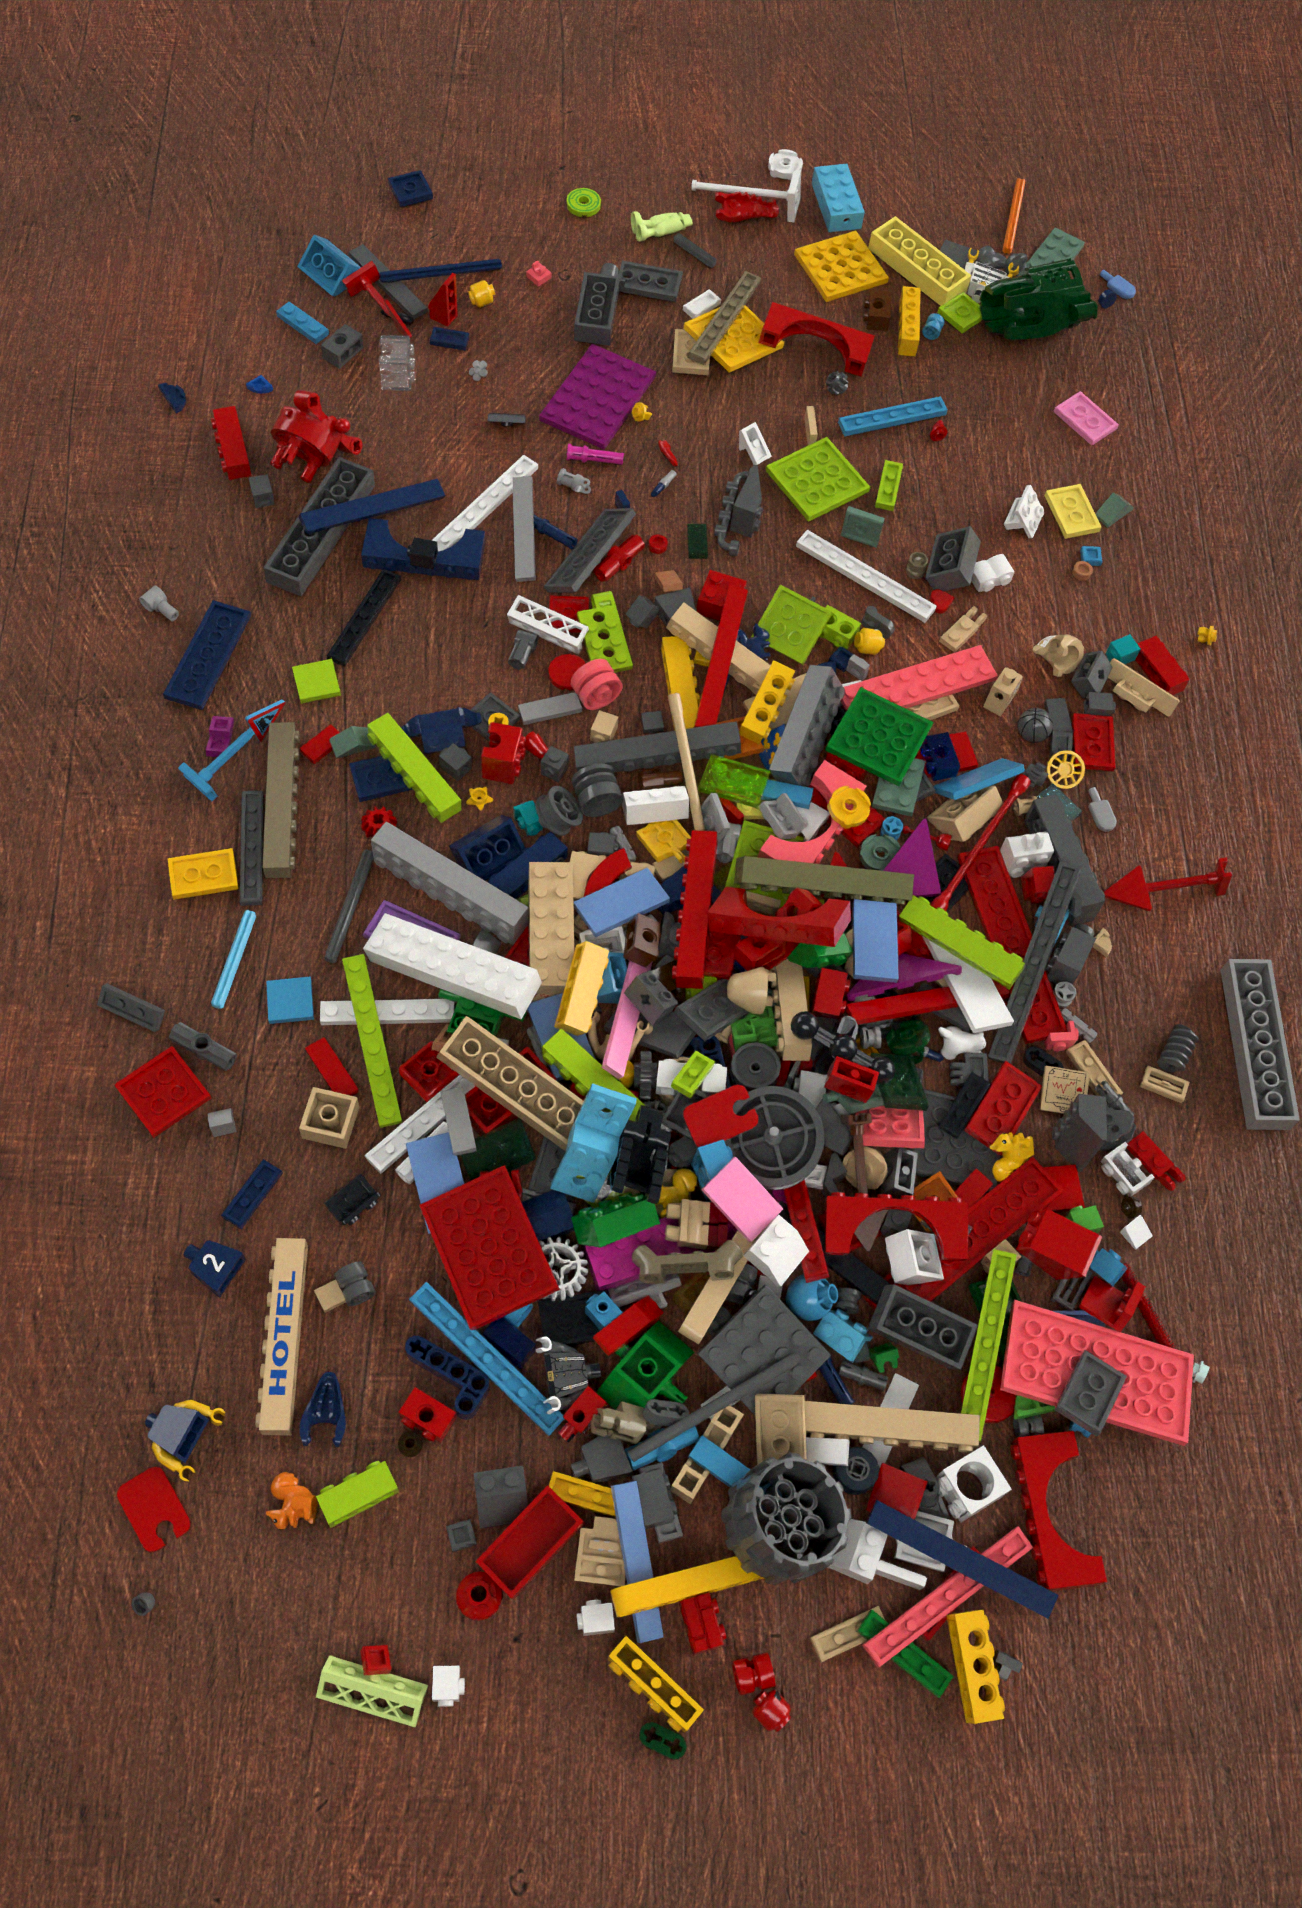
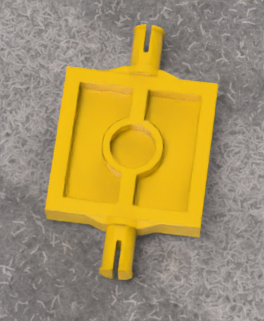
(664, 840)

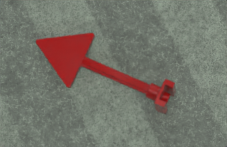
(362, 280)
(1134, 890)

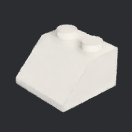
(777, 1251)
(913, 1257)
(861, 1552)

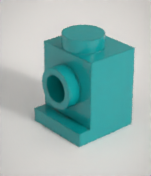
(527, 818)

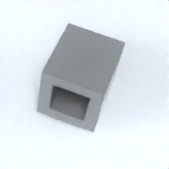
(221, 1122)

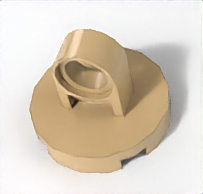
(874, 1164)

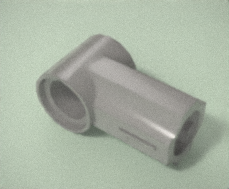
(727, 845)

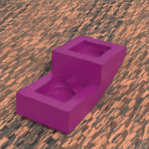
(220, 735)

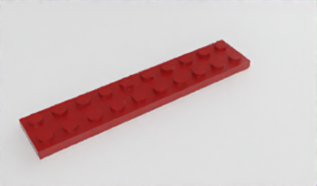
(1006, 924)
(993, 1221)

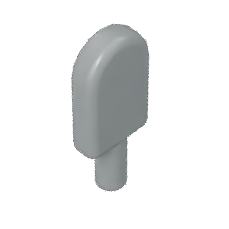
(1101, 812)

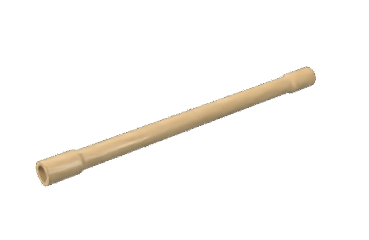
(677, 713)

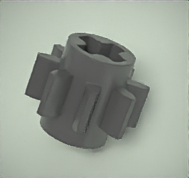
(837, 383)
(1036, 774)

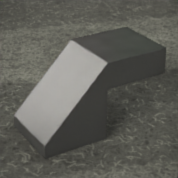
(835, 1172)

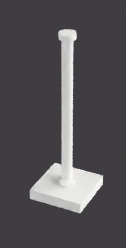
(793, 195)

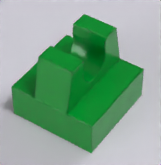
(882, 1354)

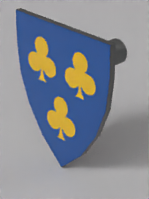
(770, 745)

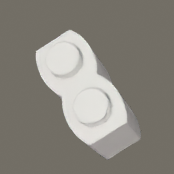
(992, 573)

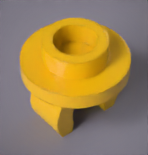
(639, 412)
(1207, 635)

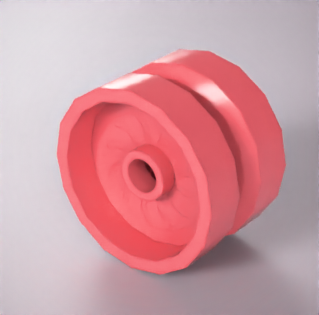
(596, 684)

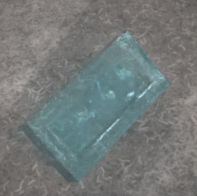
(1072, 811)

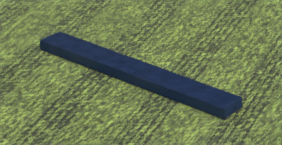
(371, 506)
(962, 1559)

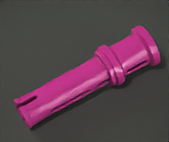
(585, 454)

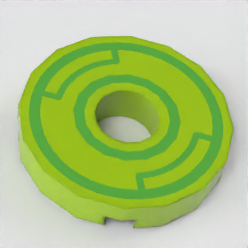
(579, 195)

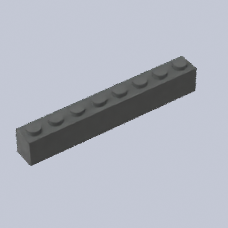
(660, 748)

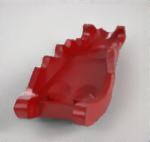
(741, 207)

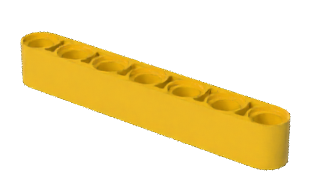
(680, 1586)

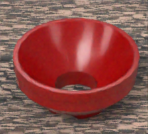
(485, 1608)

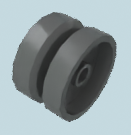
(754, 1066)

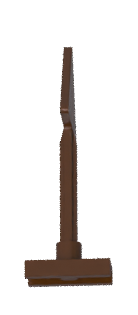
(869, 1228)

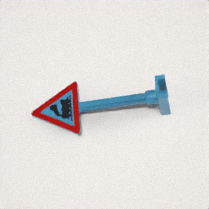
(258, 726)

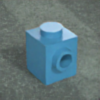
(1108, 1266)
(601, 1310)

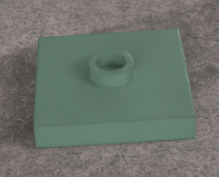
(862, 526)

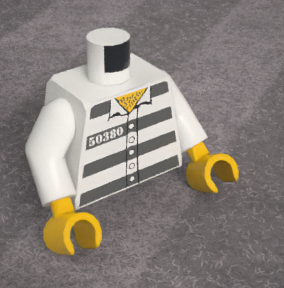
(984, 275)

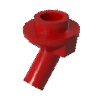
(938, 431)

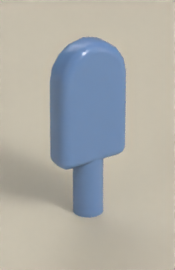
(1119, 285)

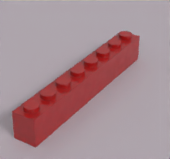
(696, 904)

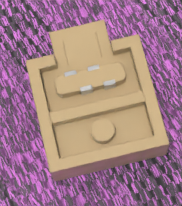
(600, 1554)

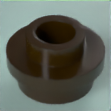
(1131, 1206)
(415, 1450)

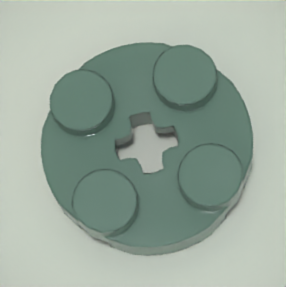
(878, 843)

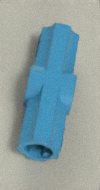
(665, 1451)

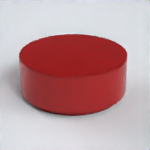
(658, 544)

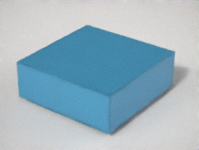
(1091, 555)

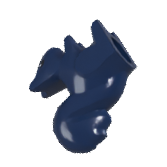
(757, 643)

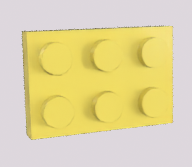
(1072, 511)

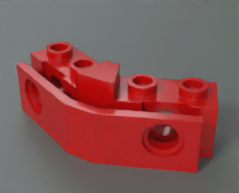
(768, 953)

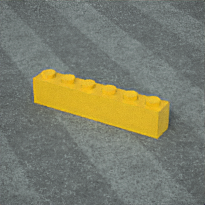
(679, 676)

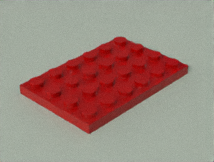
(488, 1248)

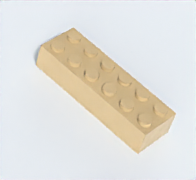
(551, 923)

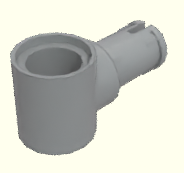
(156, 600)

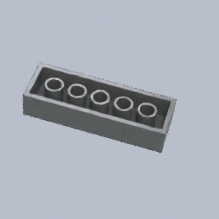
(807, 726)
(1050, 816)

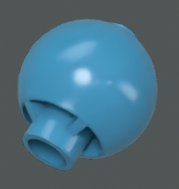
(812, 1299)

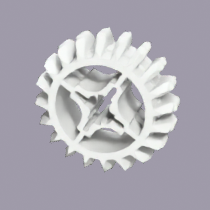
(574, 1263)

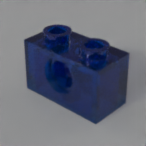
(940, 746)
(510, 1342)

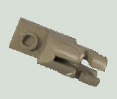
(623, 1423)

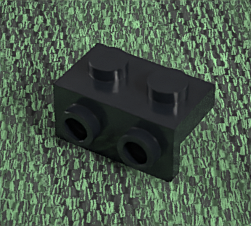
(352, 1200)

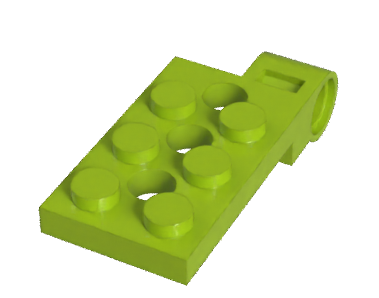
(604, 605)

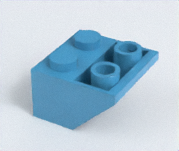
(613, 979)

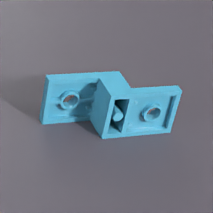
(593, 1143)

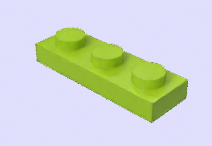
(889, 485)

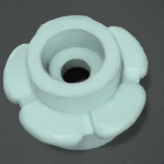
(1200, 1372)

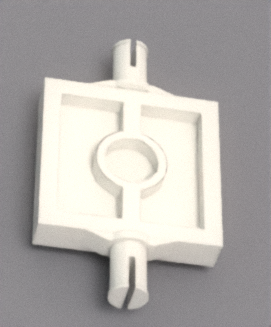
(911, 1555)

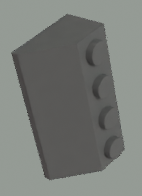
(1081, 1130)

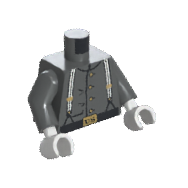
(565, 1373)

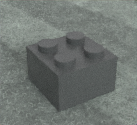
(1070, 956)

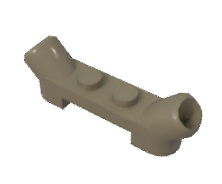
(718, 1264)

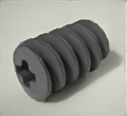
(1178, 1049)

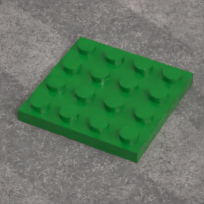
(879, 736)

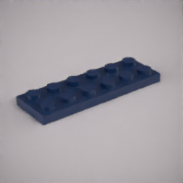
(207, 655)

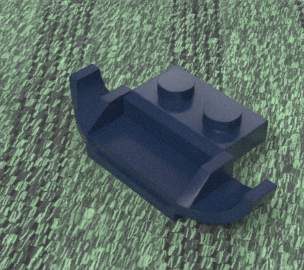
(442, 728)

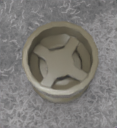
(916, 565)

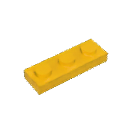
(583, 1494)

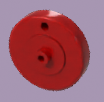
(1000, 1403)

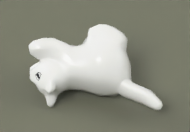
(959, 1042)

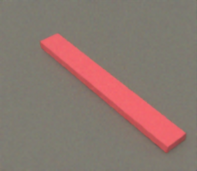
(941, 1601)

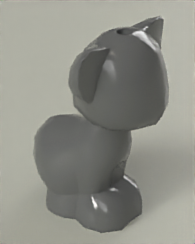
(998, 261)

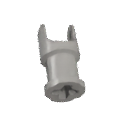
(575, 482)

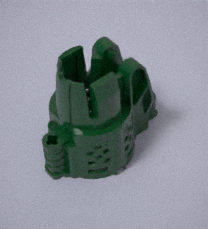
(1039, 291)

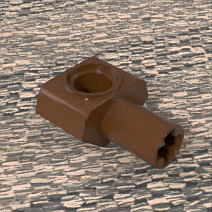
(654, 779)

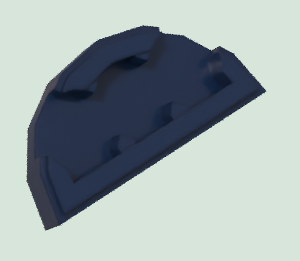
(174, 395)

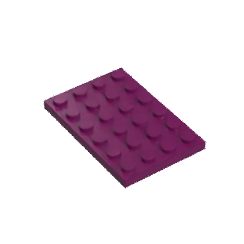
(597, 396)

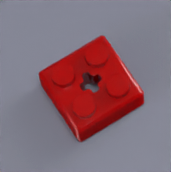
(415, 1069)

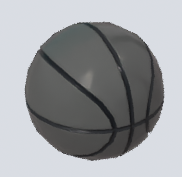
(1035, 725)

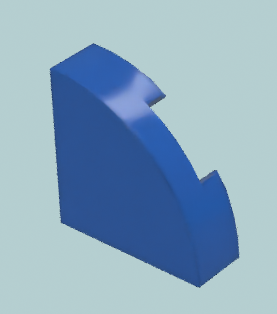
(259, 385)

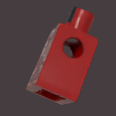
(585, 1404)

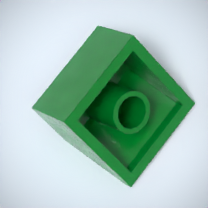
(821, 956)

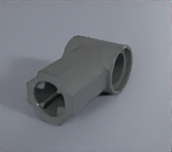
(523, 646)

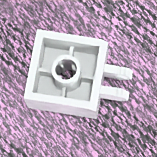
(1026, 852)

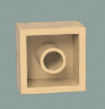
(329, 1117)

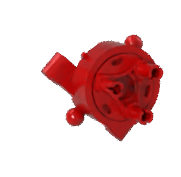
(310, 435)

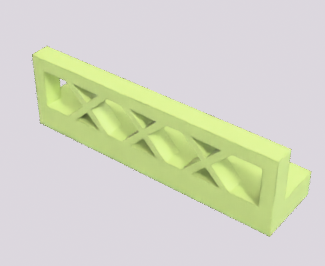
(392, 1688)

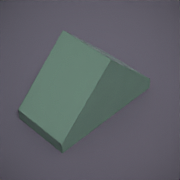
(1113, 510)
(351, 741)

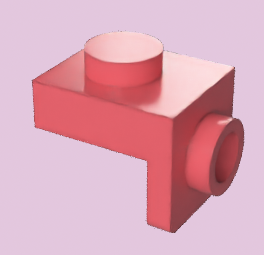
(1062, 1040)

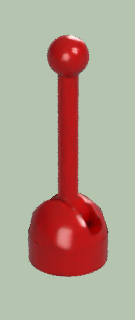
(942, 840)

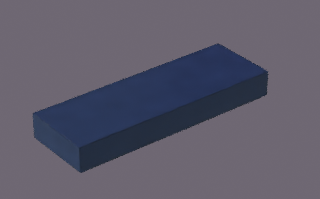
(252, 1194)

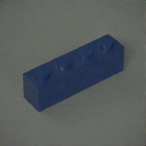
(514, 876)

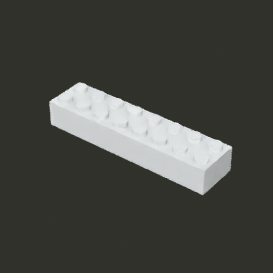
(453, 965)

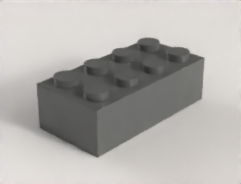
(596, 308)
(922, 1327)

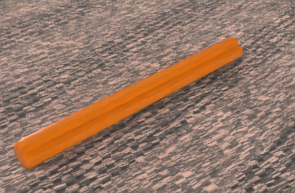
(1014, 215)

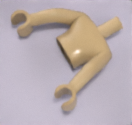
(599, 1051)

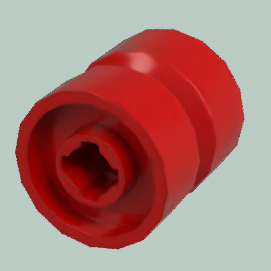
(753, 1673)

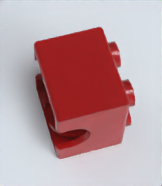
(503, 757)

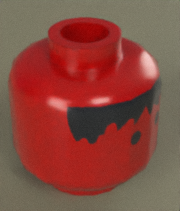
(771, 1710)

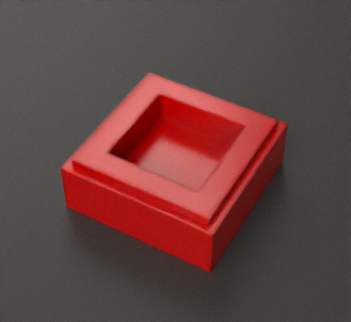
(375, 1660)

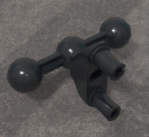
(839, 1043)

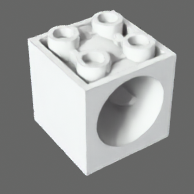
(992, 1480)

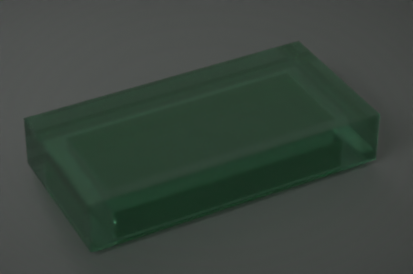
(697, 541)

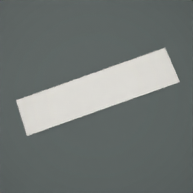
(898, 1396)

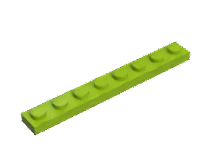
(372, 1041)
(988, 1336)

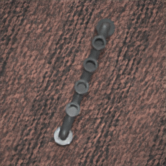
(726, 515)

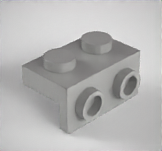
(783, 817)

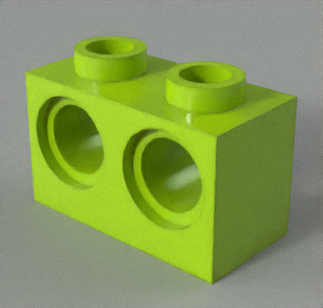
(840, 629)

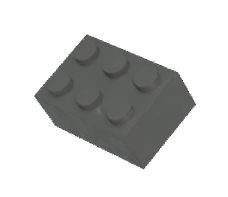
(953, 559)

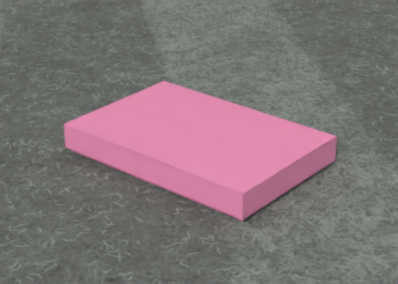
(1086, 418)
(742, 1199)

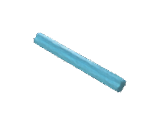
(233, 959)

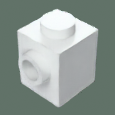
(596, 1618)
(447, 1685)

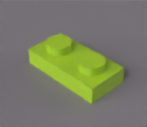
(692, 1074)

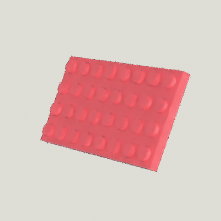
(1047, 1346)

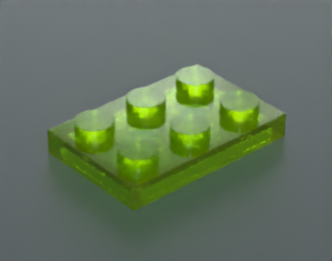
(734, 781)

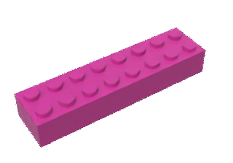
(613, 1262)

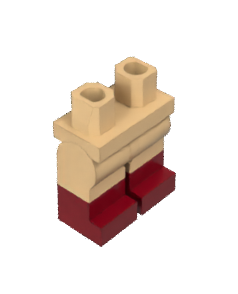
(699, 1225)

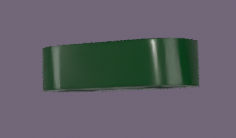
(665, 1734)

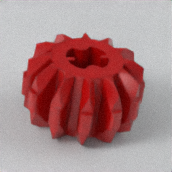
(375, 819)

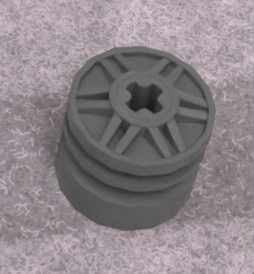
(597, 790)

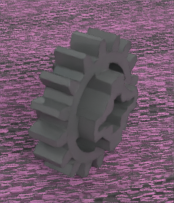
(645, 1075)

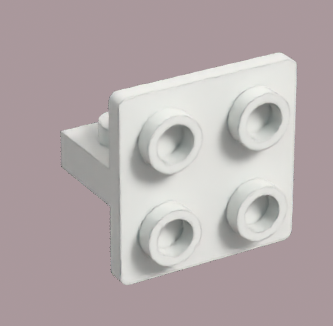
(1025, 513)

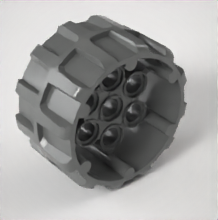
(822, 1511)

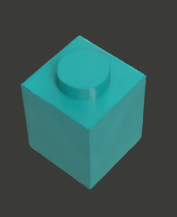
(1123, 650)

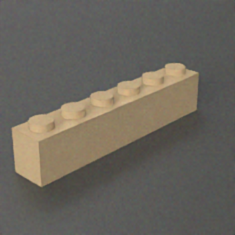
(701, 634)
(789, 1001)

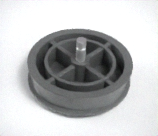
(784, 1142)

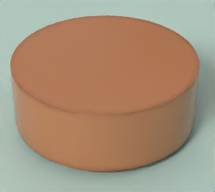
(1082, 570)

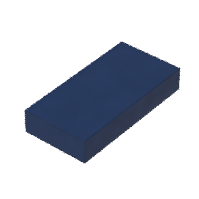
(449, 338)

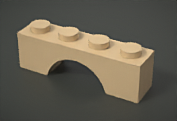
(719, 1432)

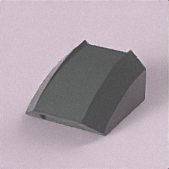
(674, 1118)

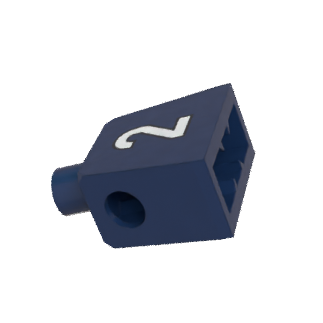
(214, 1265)

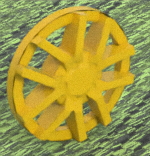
(1065, 769)

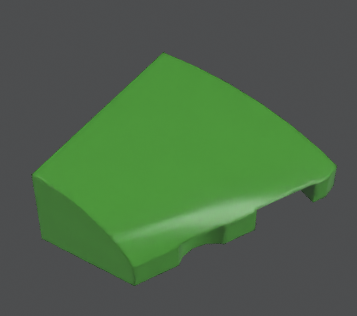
(754, 1029)

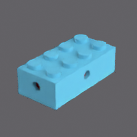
(837, 197)

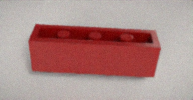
(231, 442)

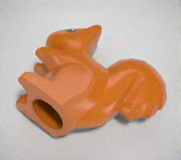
(297, 1502)

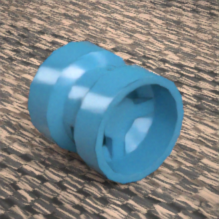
(933, 326)

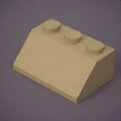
(967, 813)

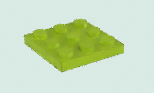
(793, 624)

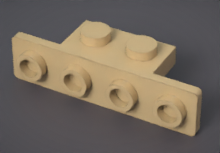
(1139, 690)

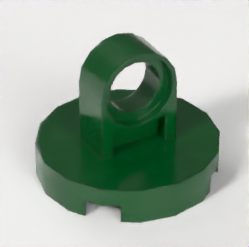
(909, 1039)

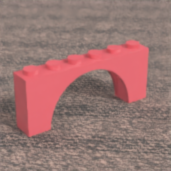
(826, 781)

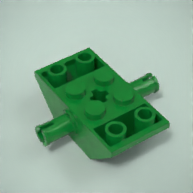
(484, 1016)
(662, 1354)

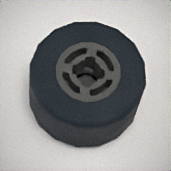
(850, 1476)

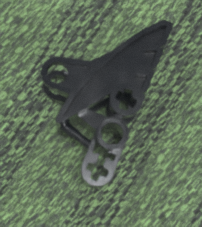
(635, 1163)

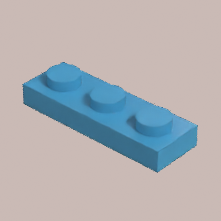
(302, 322)

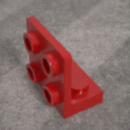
(1110, 1304)

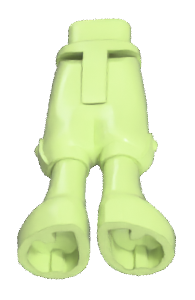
(659, 224)

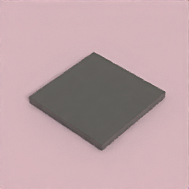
(949, 1155)

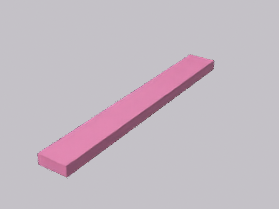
(623, 1026)

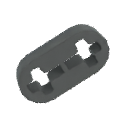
(664, 1412)

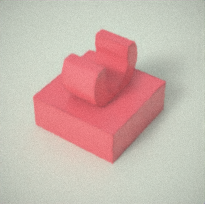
(538, 274)

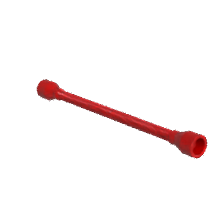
(1018, 787)

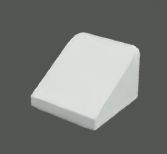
(1136, 1232)

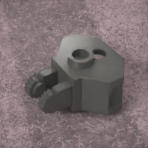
(1119, 1124)

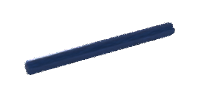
(440, 270)

